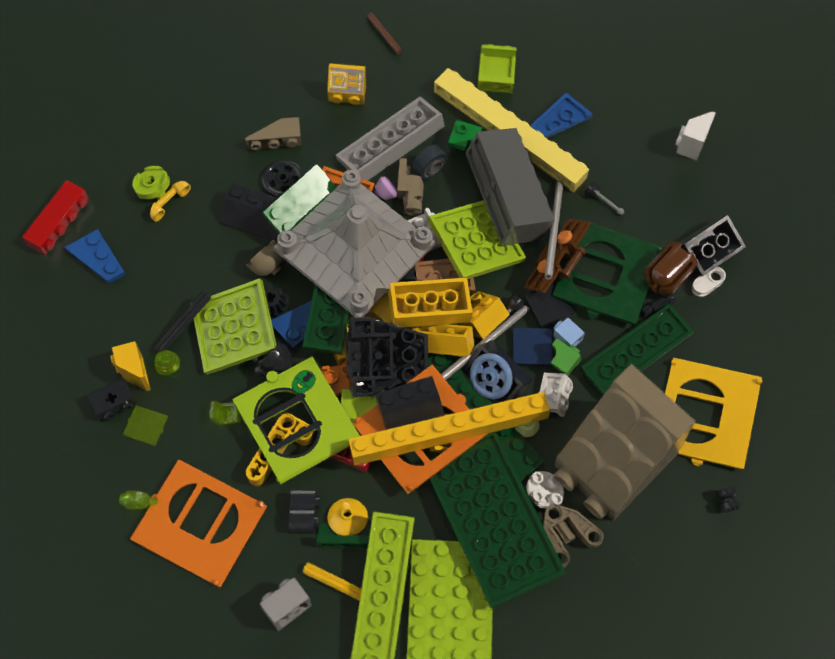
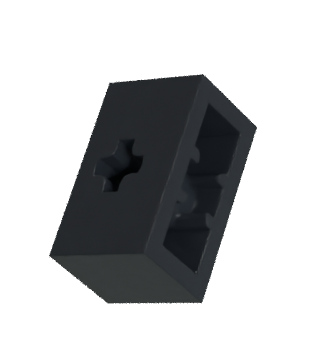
(102, 400)

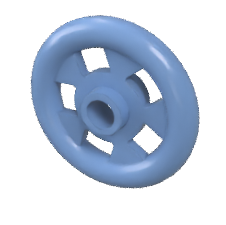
(505, 375)

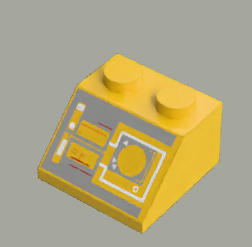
(346, 84)

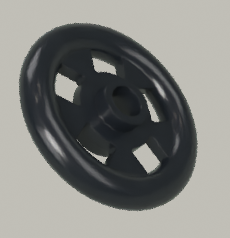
(280, 165)

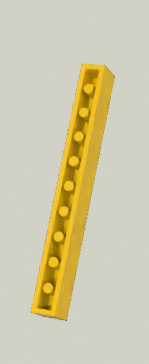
(449, 428)

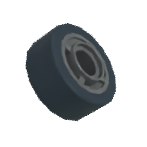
(429, 162)

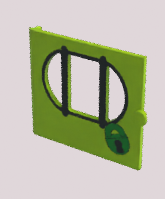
(323, 406)

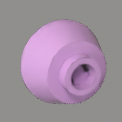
(385, 189)

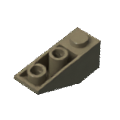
(278, 134)

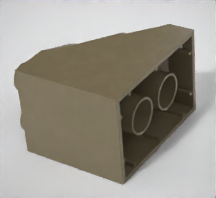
(622, 444)

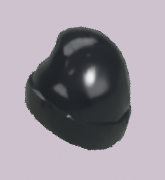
(277, 360)

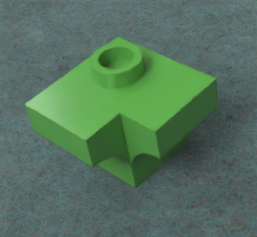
(566, 357)

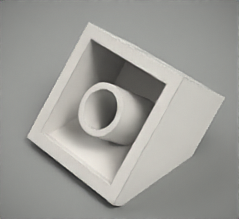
(693, 135)

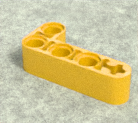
(282, 433)

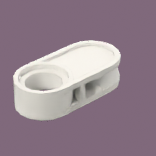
(704, 285)

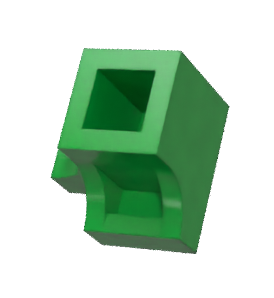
(462, 135)

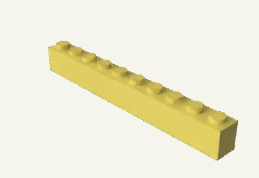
(493, 116)

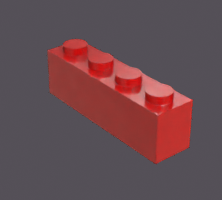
(56, 217)

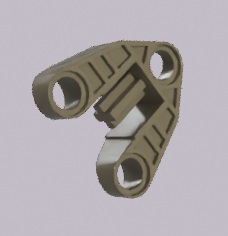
(579, 524)

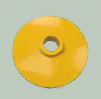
(347, 525)

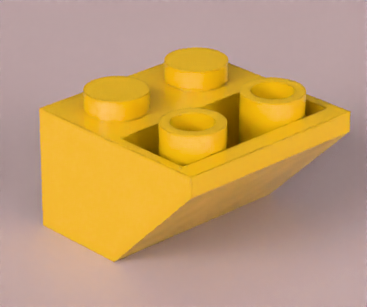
(486, 315)

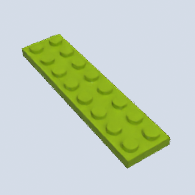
(383, 587)

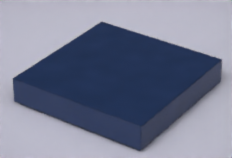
(532, 346)

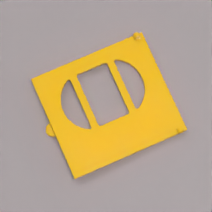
(737, 416)

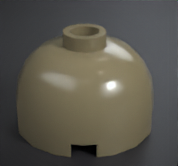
(266, 261)

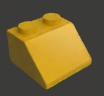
(130, 364)

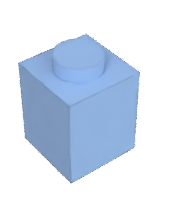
(568, 332)

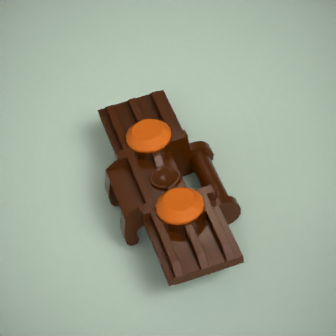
(565, 247)

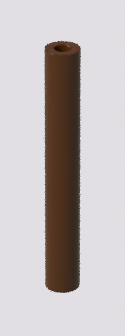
(384, 33)

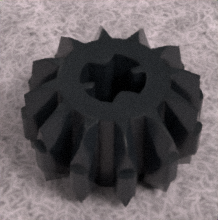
(279, 300)

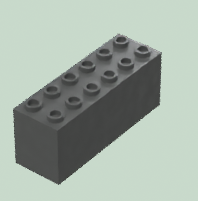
(509, 186)

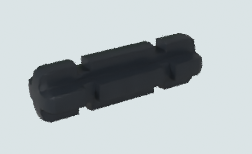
(657, 305)

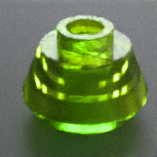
(166, 362)

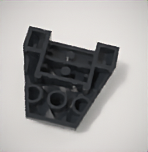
(382, 355)

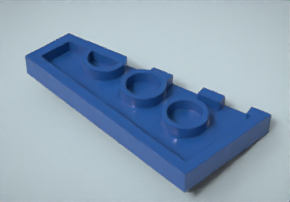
(293, 325)

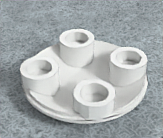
(544, 489)

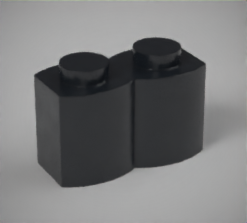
(302, 511)

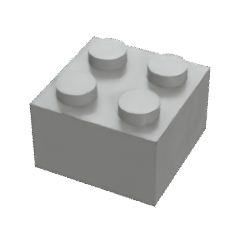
(285, 603)

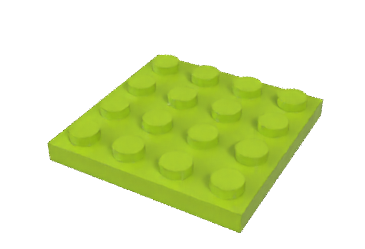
(472, 241)
(234, 327)

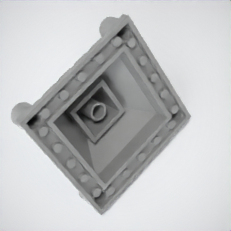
(354, 246)

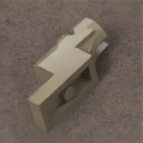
(410, 190)

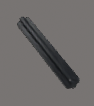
(182, 322)

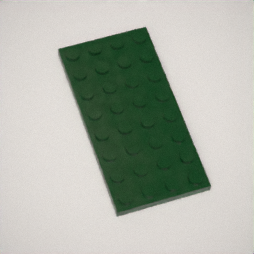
(496, 522)

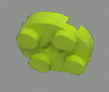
(157, 189)

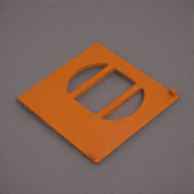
(409, 475)
(195, 555)

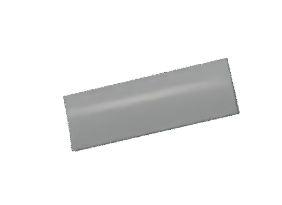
(392, 139)

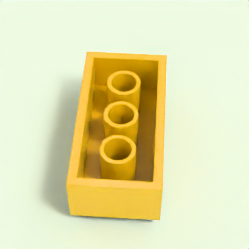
(430, 302)

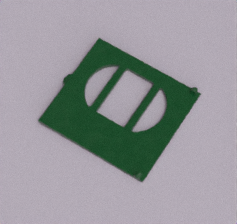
(631, 289)

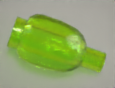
(137, 500)

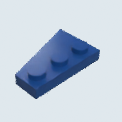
(560, 116)
(96, 254)

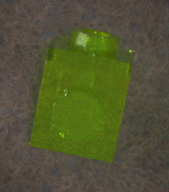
(224, 413)

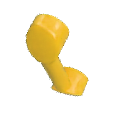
(180, 188)

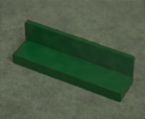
(328, 539)

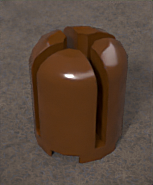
(669, 269)

